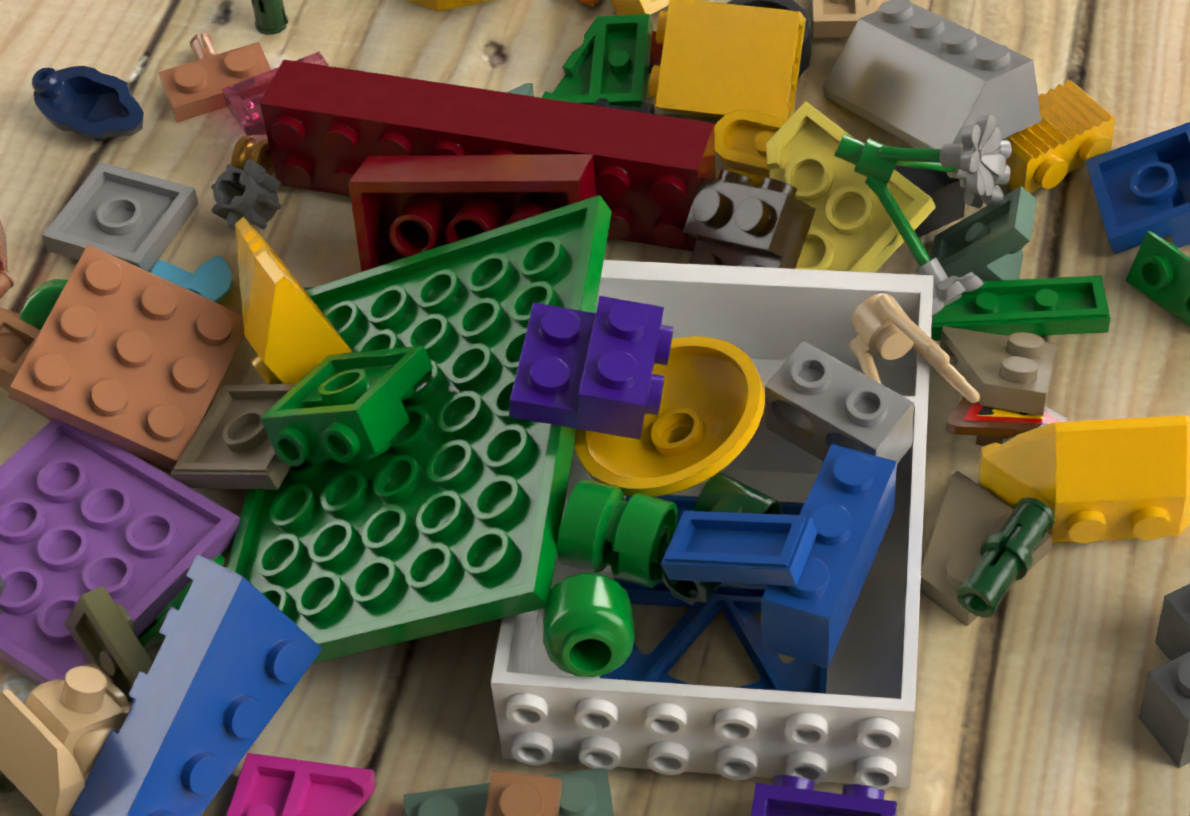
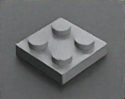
(121, 215)

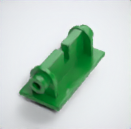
(1163, 275)

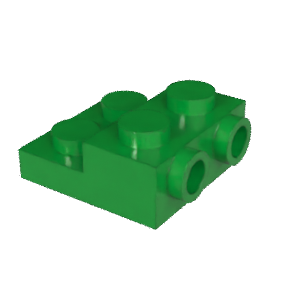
(346, 406)

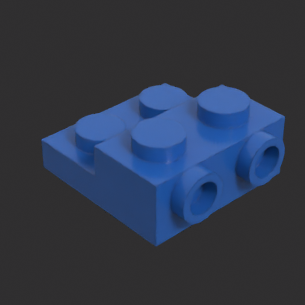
(1145, 189)

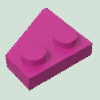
(299, 788)

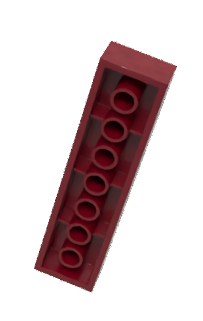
(332, 118)

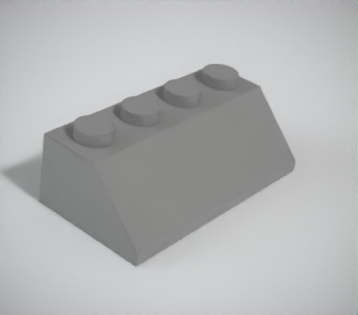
(931, 77)

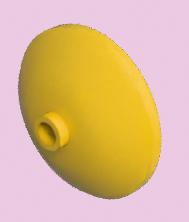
(703, 423)

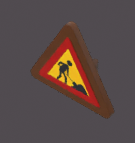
(995, 424)

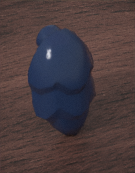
(87, 102)

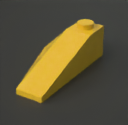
(279, 314)

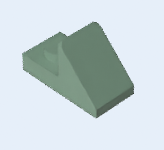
(989, 240)

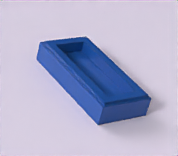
(740, 548)

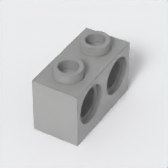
(826, 402)

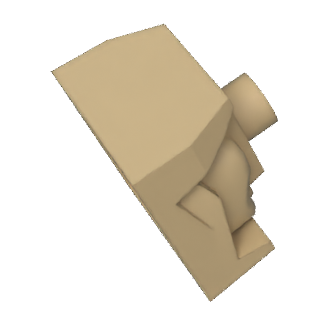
(58, 735)

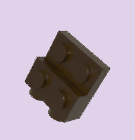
(747, 223)

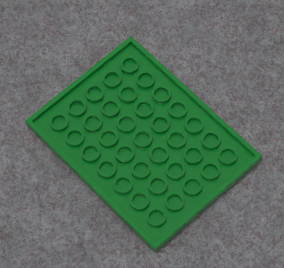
(465, 499)

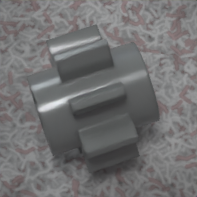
(246, 194)

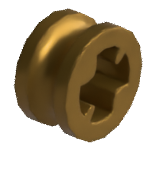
(248, 149)

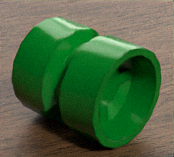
(615, 532)

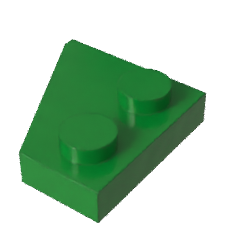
(609, 63)

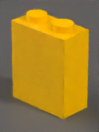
(727, 59)

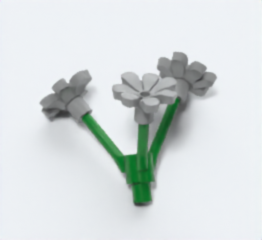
(976, 162)

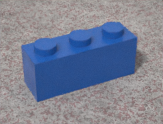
(851, 512)

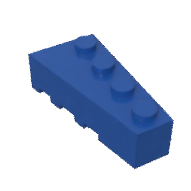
(202, 703)

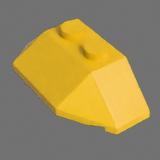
(1098, 476)

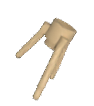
(890, 334)

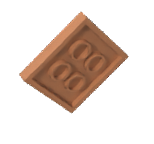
(129, 358)

